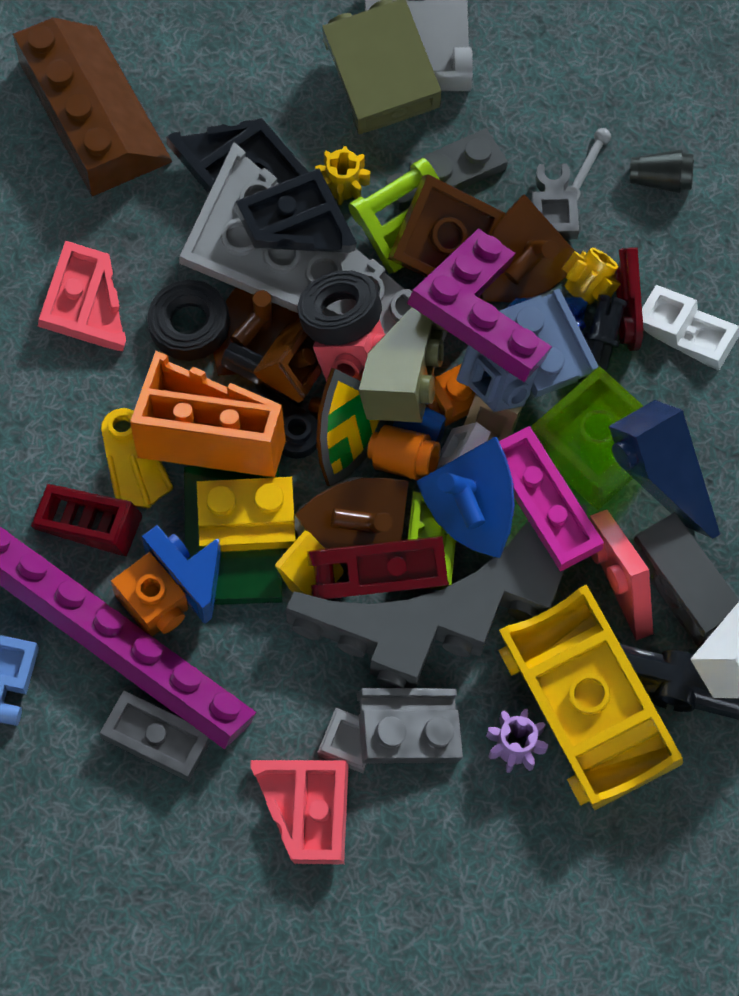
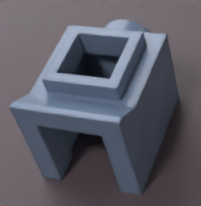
(493, 383)

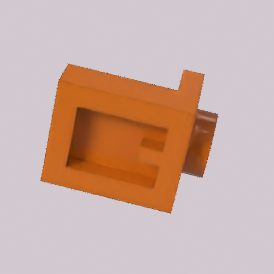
(451, 396)

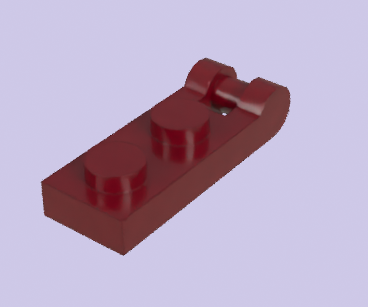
(380, 567)

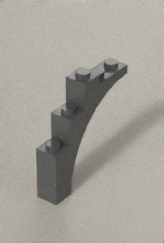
(459, 615)

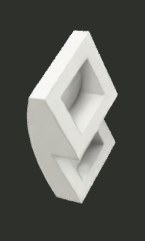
(679, 324)

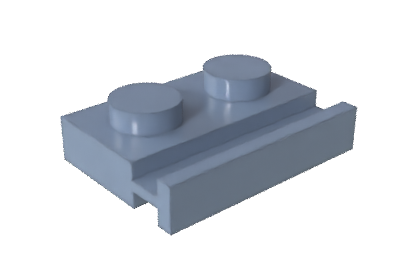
(554, 324)

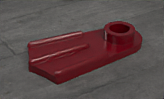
(631, 324)

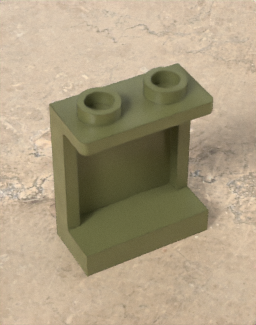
(382, 65)

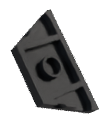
(206, 152)

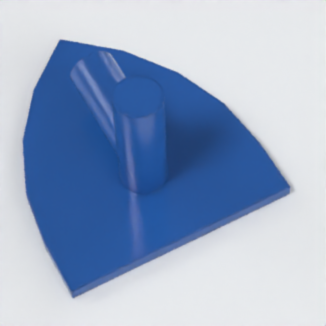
(473, 498)

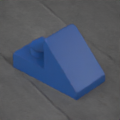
(194, 576)

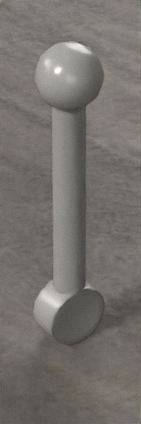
(602, 137)

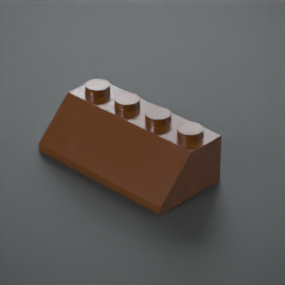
(89, 103)

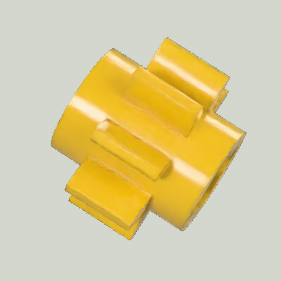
(347, 163)
(591, 275)

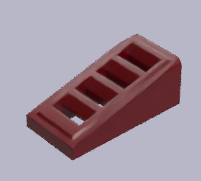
(114, 531)

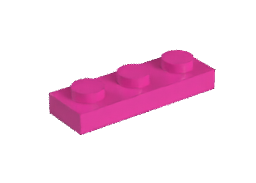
(549, 501)

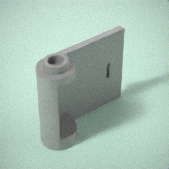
(445, 39)

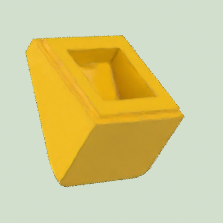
(294, 564)

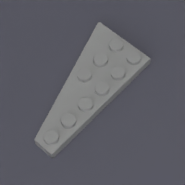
(225, 252)

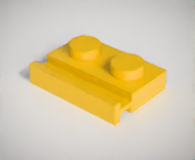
(246, 513)

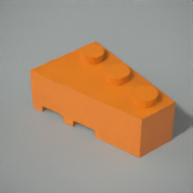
(204, 423)

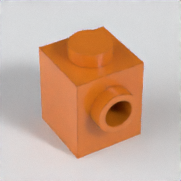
(150, 596)

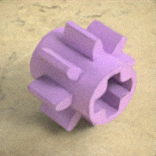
(513, 753)

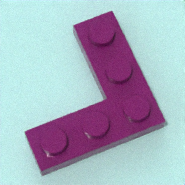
(453, 302)

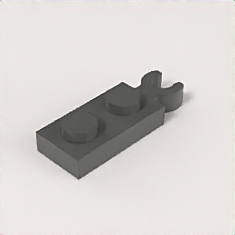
(461, 163)

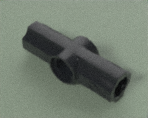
(675, 681)

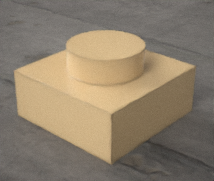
(499, 423)

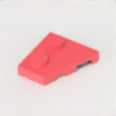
(84, 298)
(625, 573)
(307, 806)

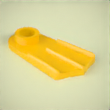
(132, 477)

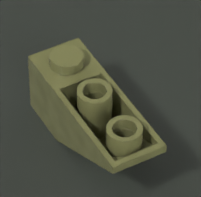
(401, 370)

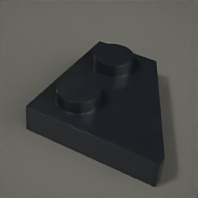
(296, 217)

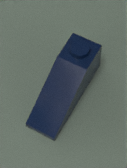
(661, 457)

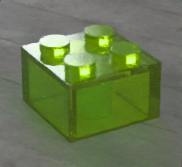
(580, 438)

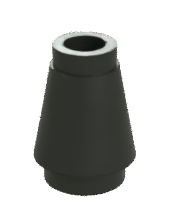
(663, 171)

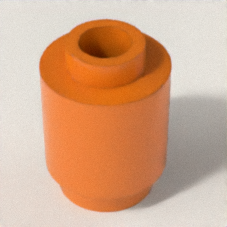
(403, 452)

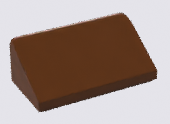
(290, 363)

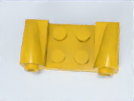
(590, 699)

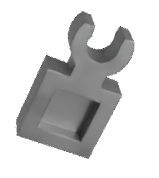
(555, 203)

